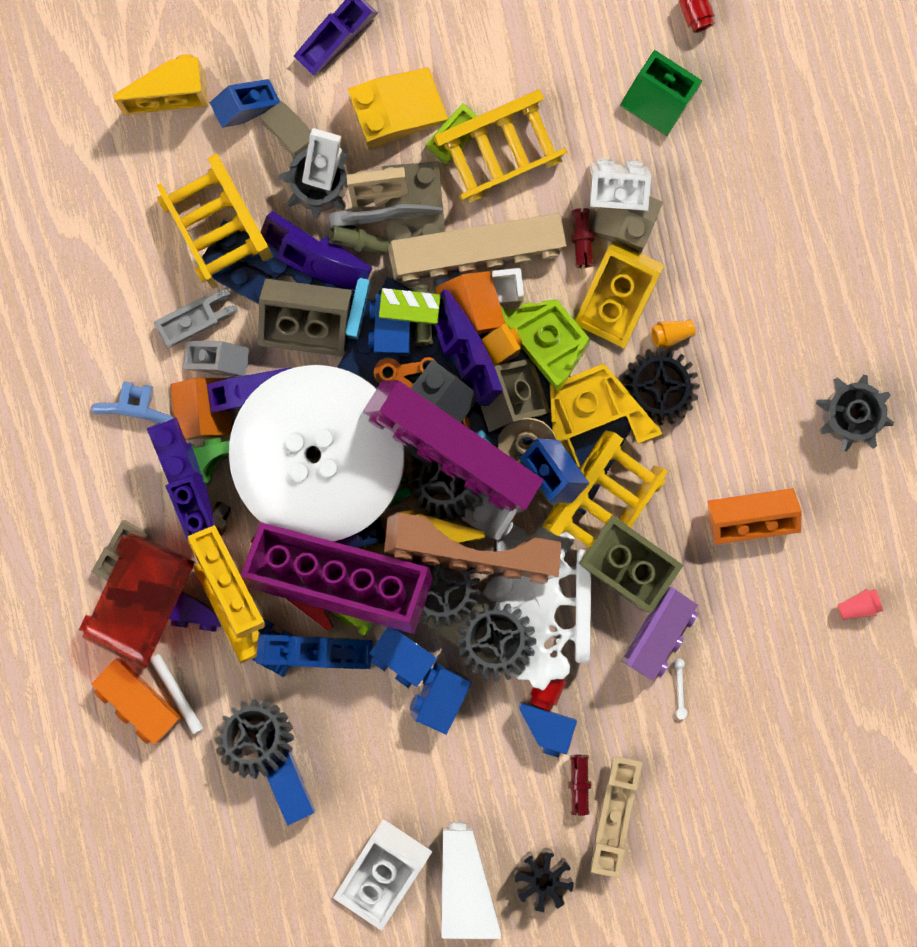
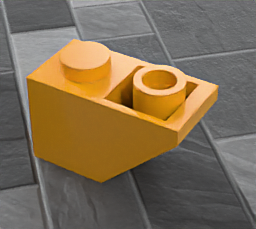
(502, 344)

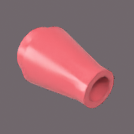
(861, 605)

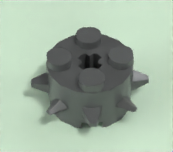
(313, 197)
(868, 403)

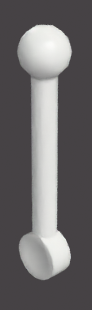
(681, 712)

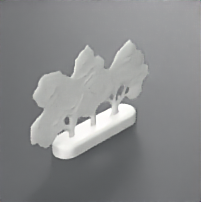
(539, 604)

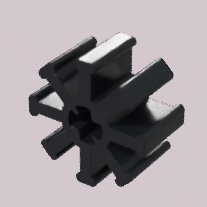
(549, 887)

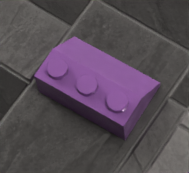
(661, 634)

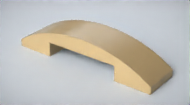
(615, 817)

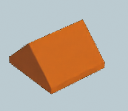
(477, 298)
(193, 410)

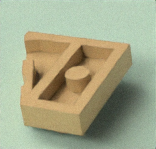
(376, 186)

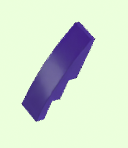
(471, 357)

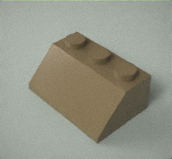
(303, 317)

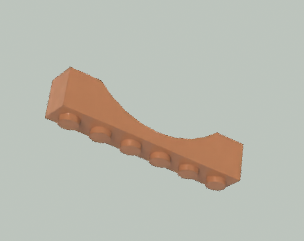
(417, 537)

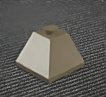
(626, 225)
(520, 397)

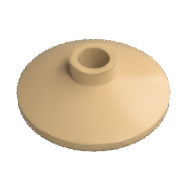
(512, 435)

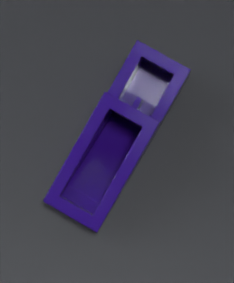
(334, 34)

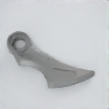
(352, 219)

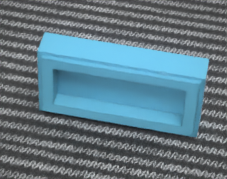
(358, 308)

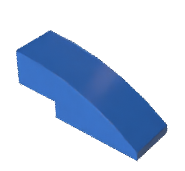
(289, 788)

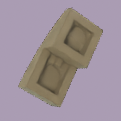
(287, 127)
(109, 555)

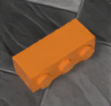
(754, 516)
(135, 701)

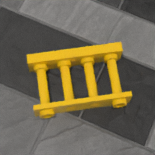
(477, 129)
(242, 221)
(606, 449)
(226, 592)

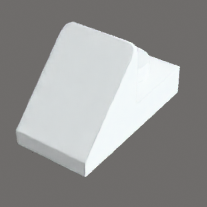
(322, 159)

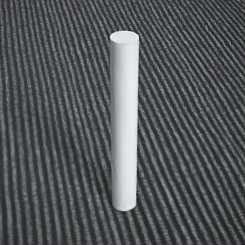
(176, 694)

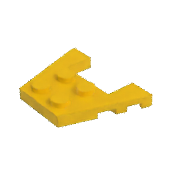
(592, 401)

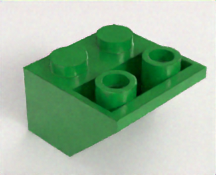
(661, 93)

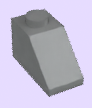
(216, 358)

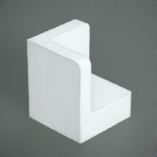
(508, 285)

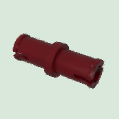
(582, 238)
(579, 785)

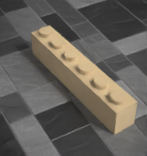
(477, 247)

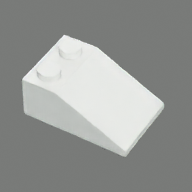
(382, 874)

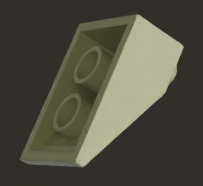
(630, 565)

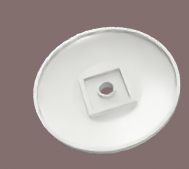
(357, 462)

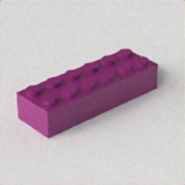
(452, 445)
(337, 577)

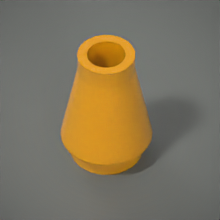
(669, 333)

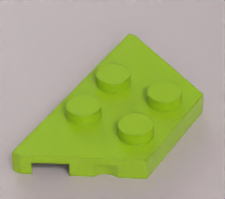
(549, 338)

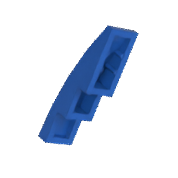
(314, 651)

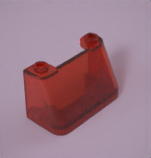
(137, 599)

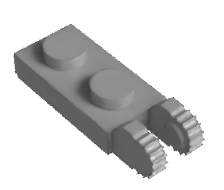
(193, 319)

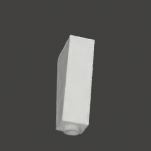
(465, 891)

